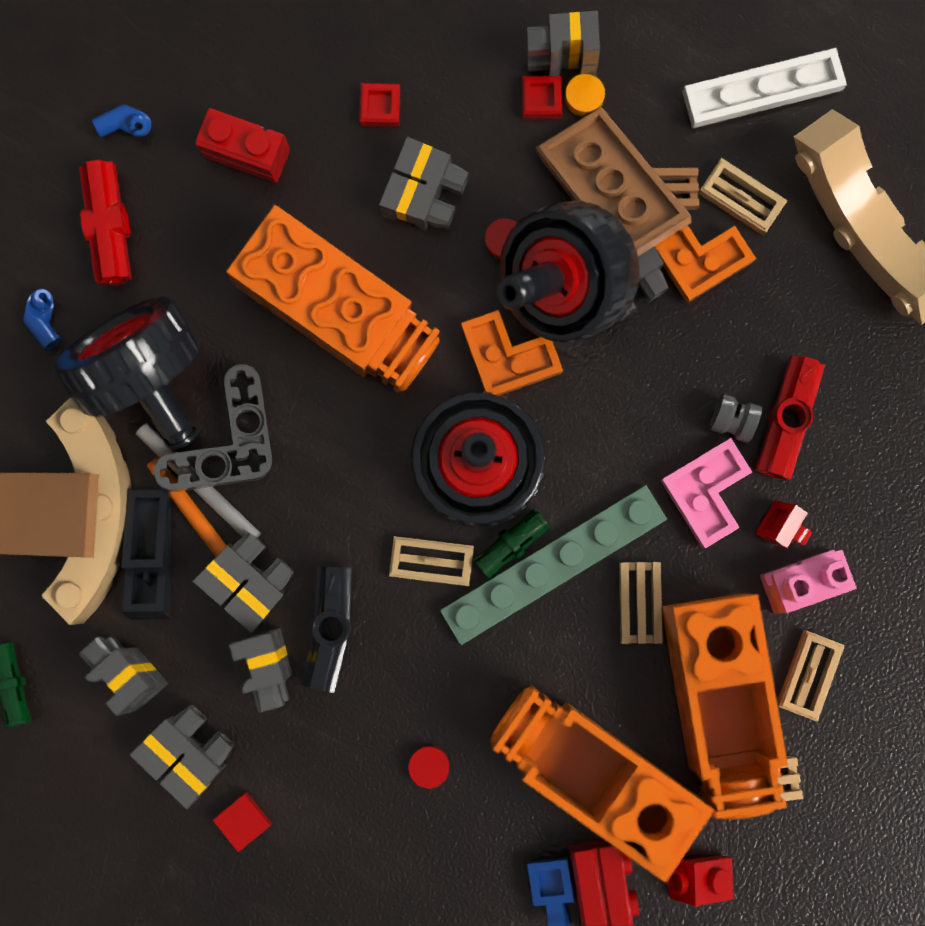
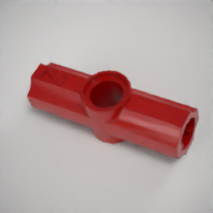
(105, 223)
(798, 394)

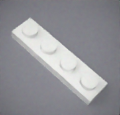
(764, 88)

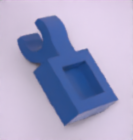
(553, 886)

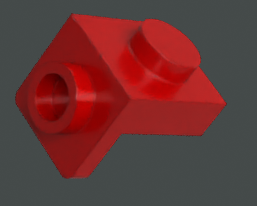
(702, 880)

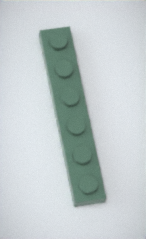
(553, 565)

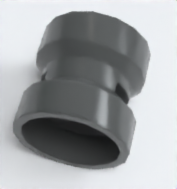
(735, 418)

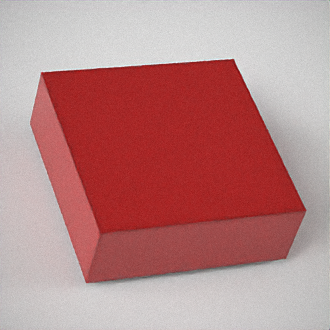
(541, 97)
(380, 105)
(242, 822)

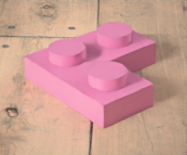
(697, 490)

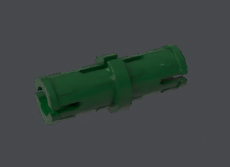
(511, 543)
(11, 689)

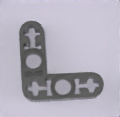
(241, 442)

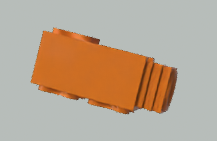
(333, 301)
(727, 703)
(601, 781)

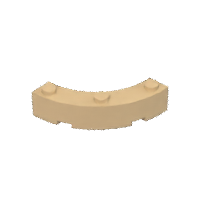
(862, 215)
(93, 450)

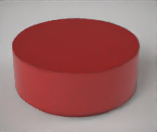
(496, 236)
(429, 766)

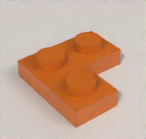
(699, 267)
(504, 366)

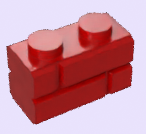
(242, 145)
(602, 884)

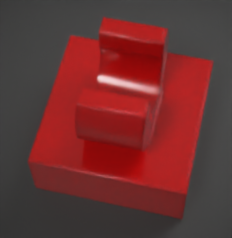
(783, 525)

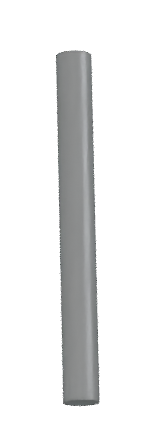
(209, 494)

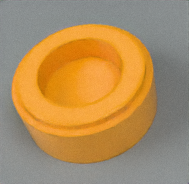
(584, 94)

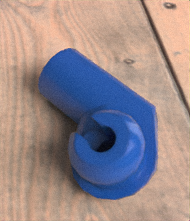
(123, 118)
(38, 317)

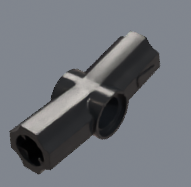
(324, 654)

